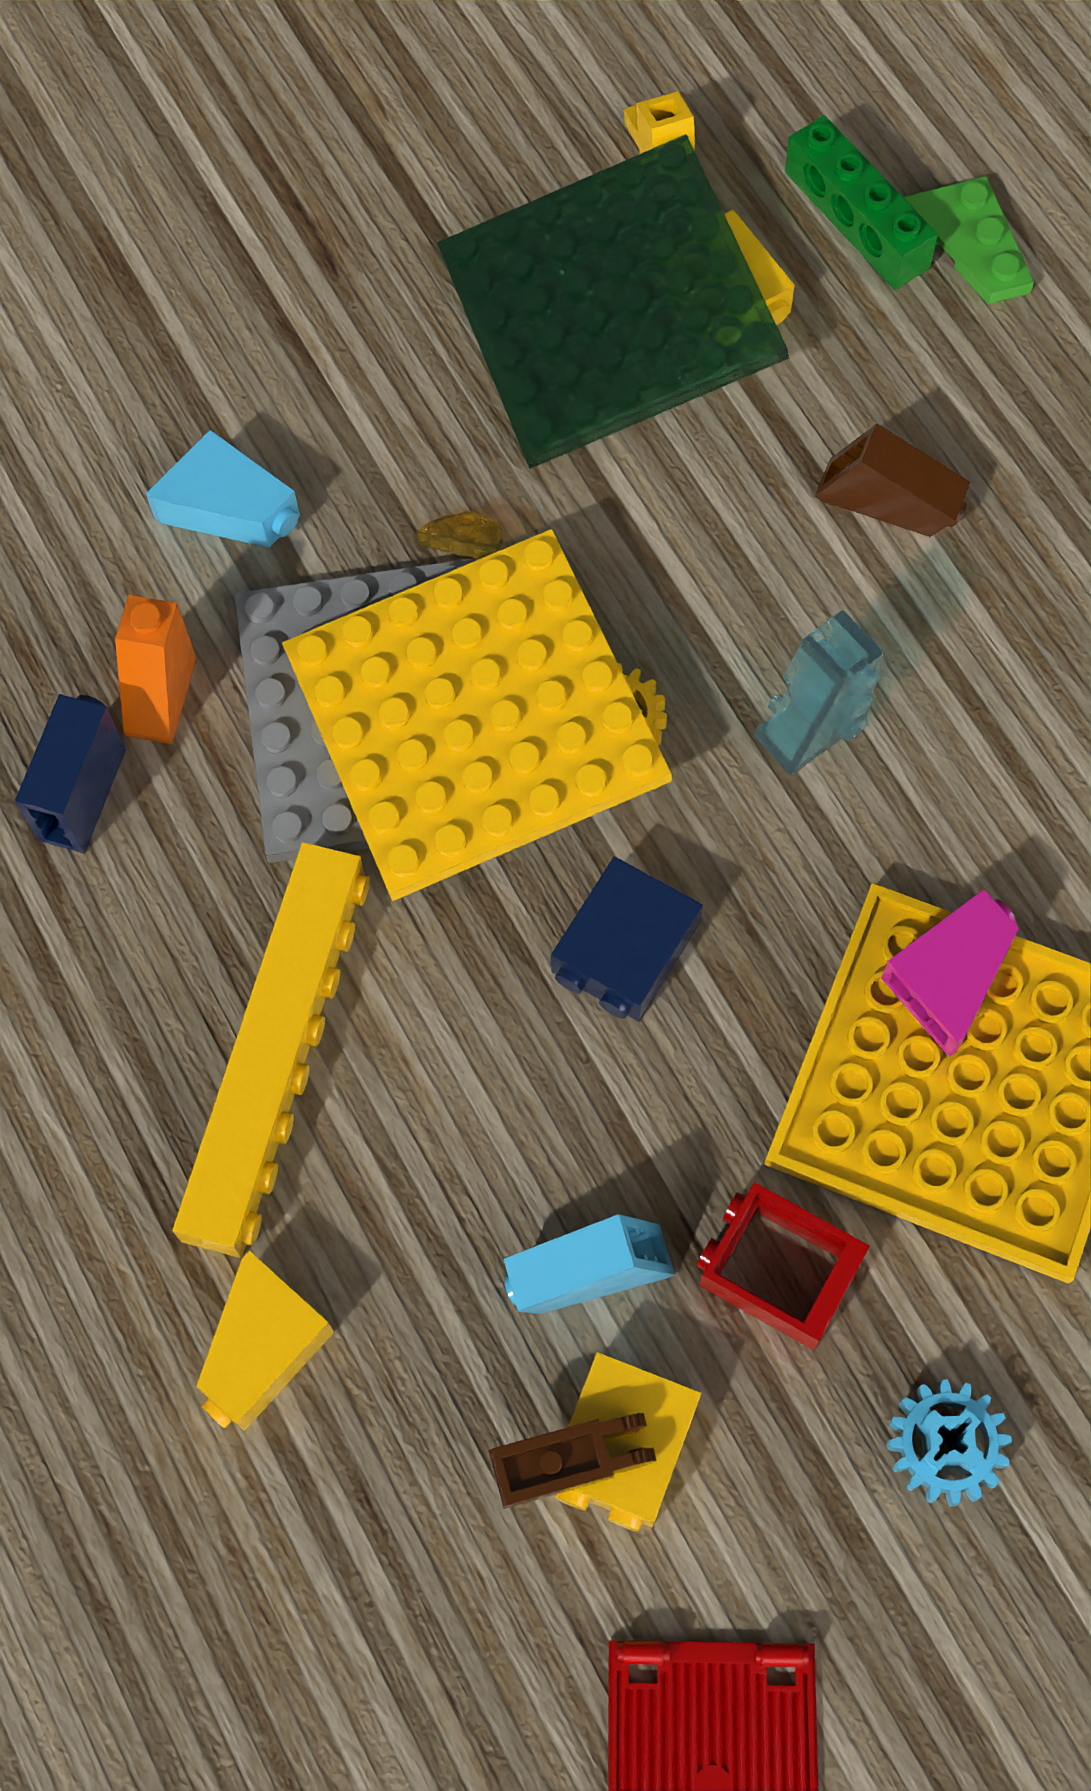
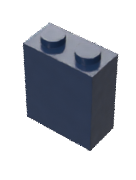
(71, 773)
(625, 940)

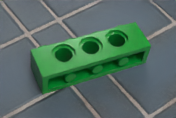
(860, 202)

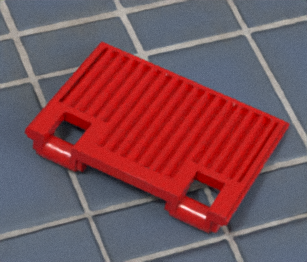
(712, 1718)

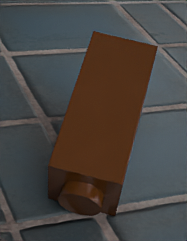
(894, 483)

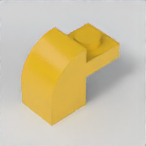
(659, 121)

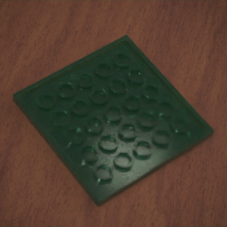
(611, 301)

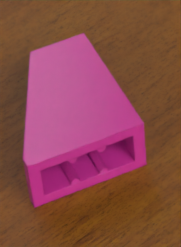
(952, 968)

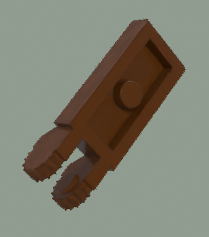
(565, 1460)

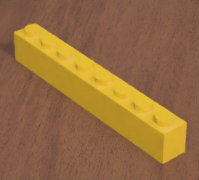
(271, 1052)

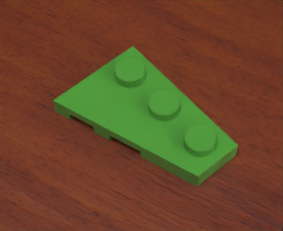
(976, 238)

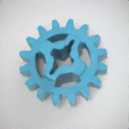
(965, 1459)

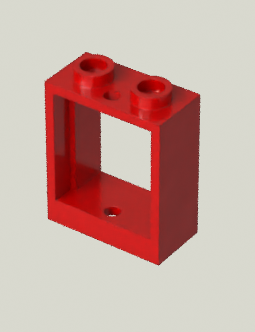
(804, 1224)

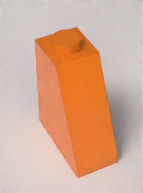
(153, 668)

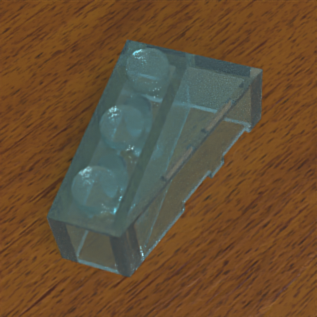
(826, 694)

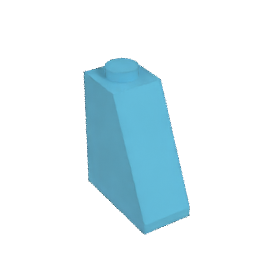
(224, 495)
(587, 1265)

